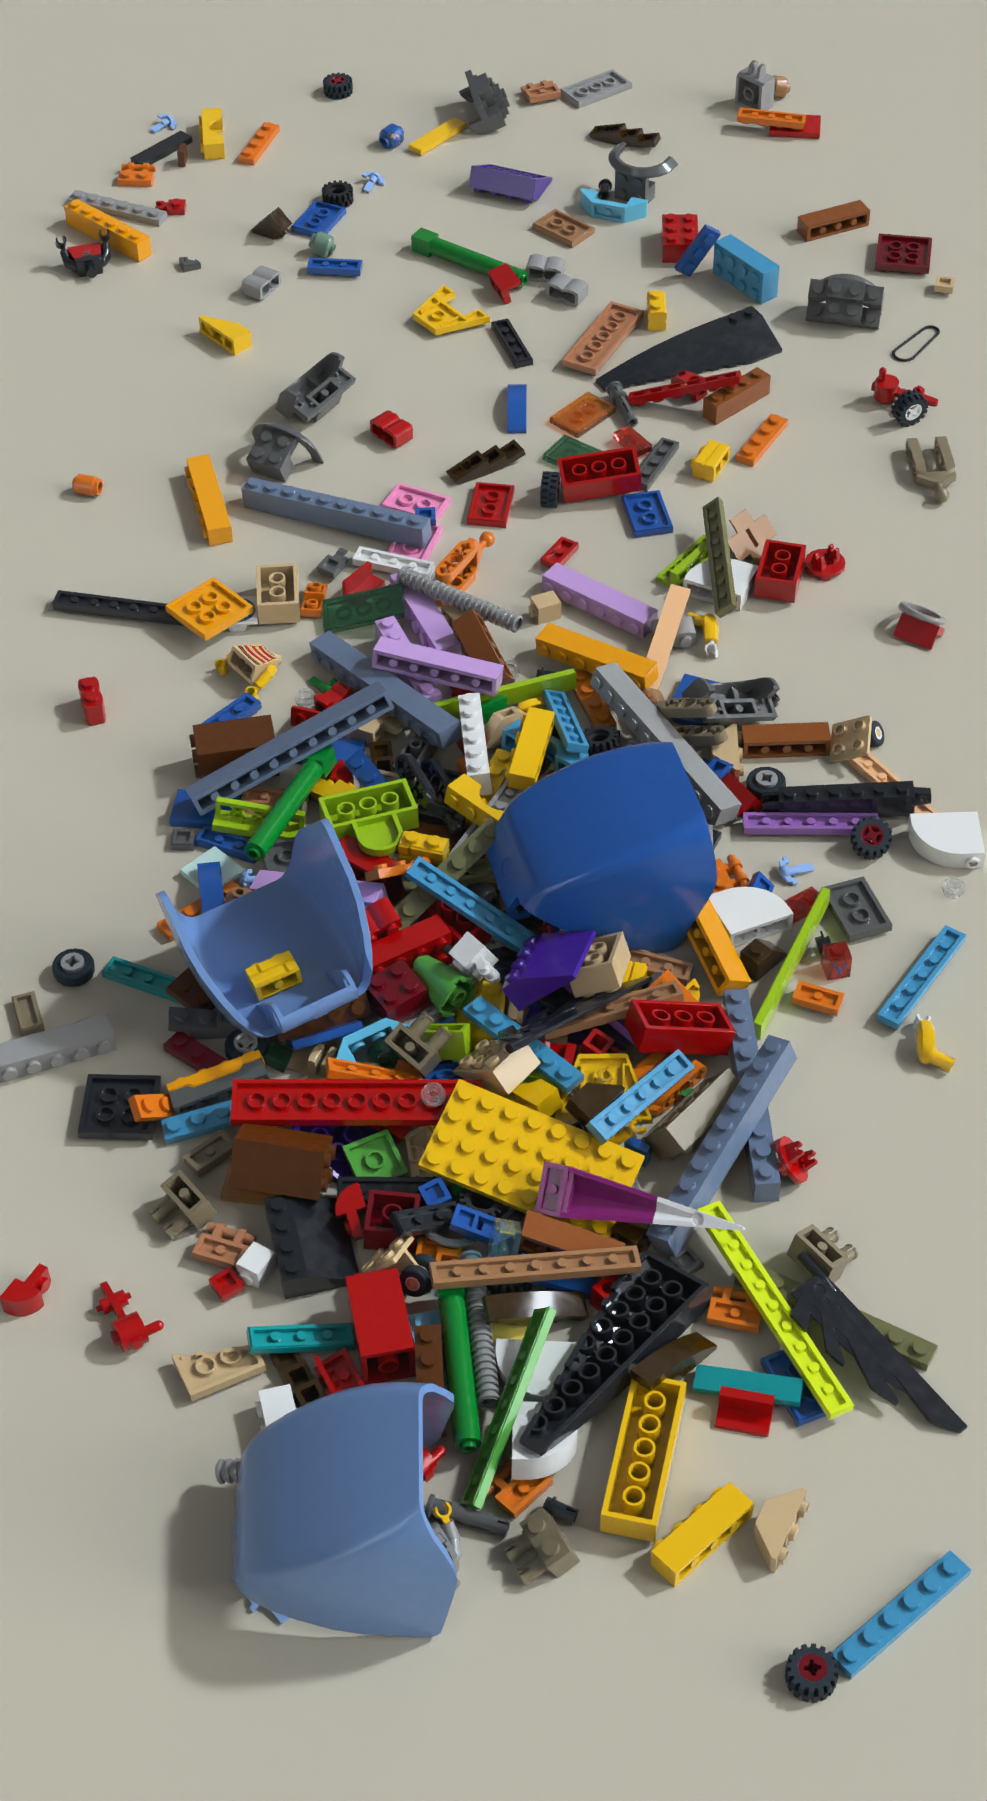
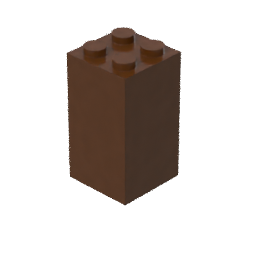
(227, 740)
(282, 1161)

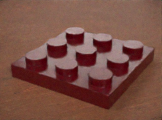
(903, 253)

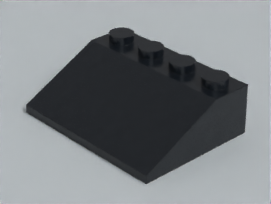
(309, 1244)

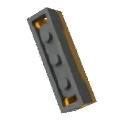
(215, 1083)

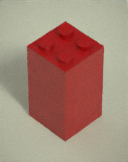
(381, 1326)

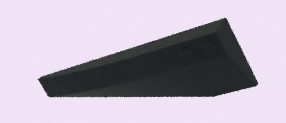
(718, 343)
(633, 1322)

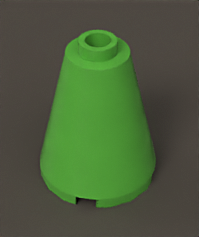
(446, 986)

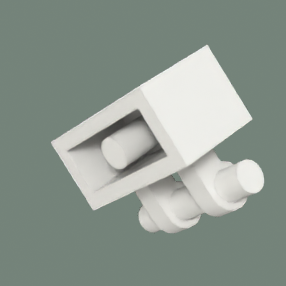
(475, 959)

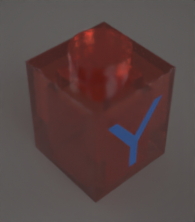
(836, 960)

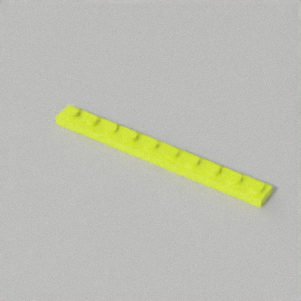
(776, 1314)

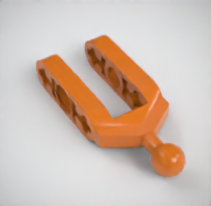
(467, 563)
(672, 1096)

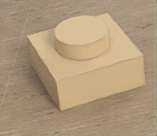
(944, 284)
(515, 1015)

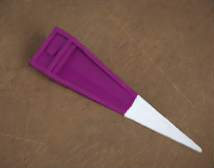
(584, 1195)

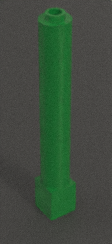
(428, 243)
(314, 767)
(459, 1369)

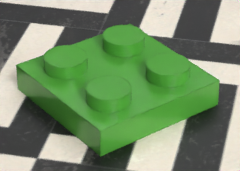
(375, 1157)

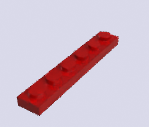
(691, 387)

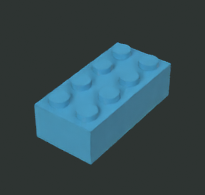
(745, 269)

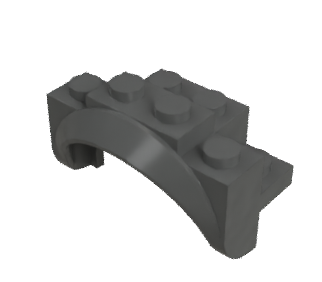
(486, 94)
(844, 301)
(316, 390)
(737, 701)

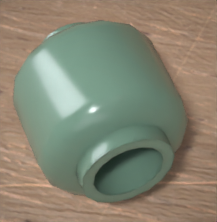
(322, 244)

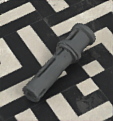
(619, 399)
(469, 1516)

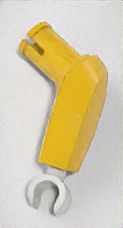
(710, 628)
(926, 1045)

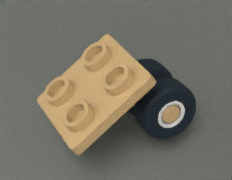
(854, 738)
(414, 1270)

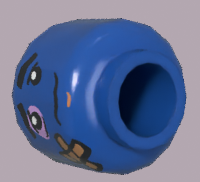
(391, 136)

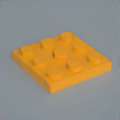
(209, 609)

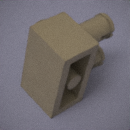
(408, 1043)
(185, 1197)
(822, 1251)
(547, 1539)

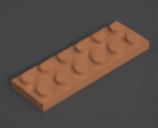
(602, 338)

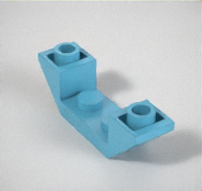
(612, 211)
(358, 1039)

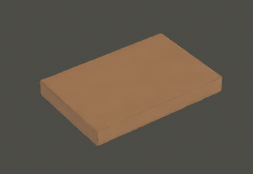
(563, 228)

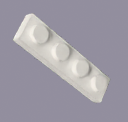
(391, 562)

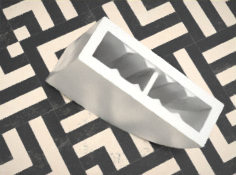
(699, 581)
(948, 838)
(751, 914)
(548, 1366)
(528, 1464)

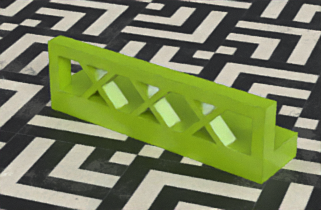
(684, 563)
(244, 824)

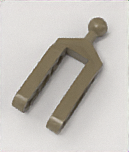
(934, 479)
(694, 708)

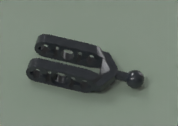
(433, 796)

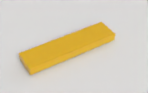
(437, 136)

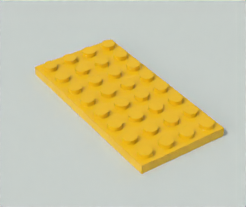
(502, 1150)

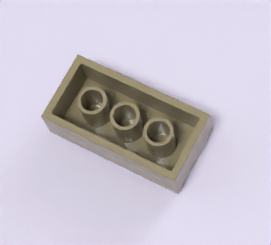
(692, 1116)

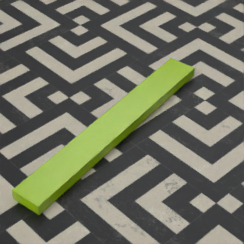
(521, 690)
(791, 962)

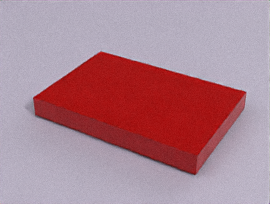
(810, 130)
(490, 505)

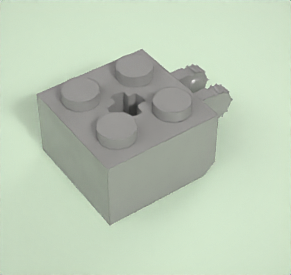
(755, 87)

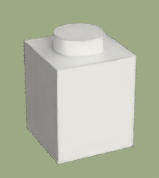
(256, 1265)

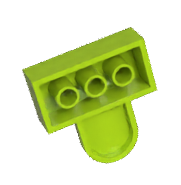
(372, 815)

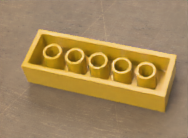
(643, 1460)

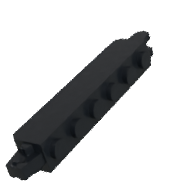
(883, 798)

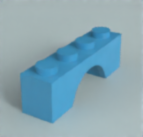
(555, 750)

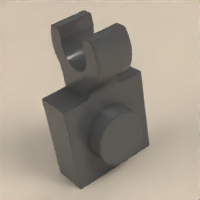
(333, 565)

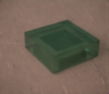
(277, 1056)

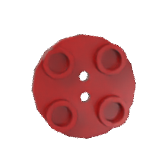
(825, 563)
(793, 1160)

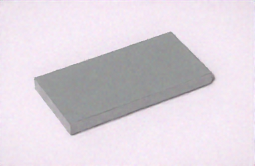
(595, 88)

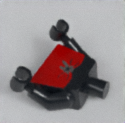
(88, 258)

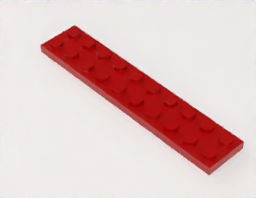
(336, 1102)

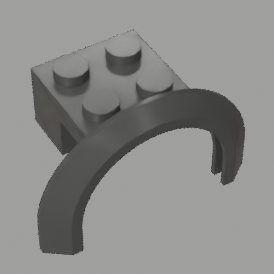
(633, 180)
(273, 450)

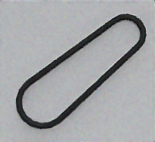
(909, 359)

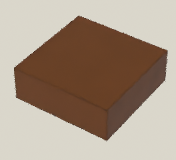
(182, 155)

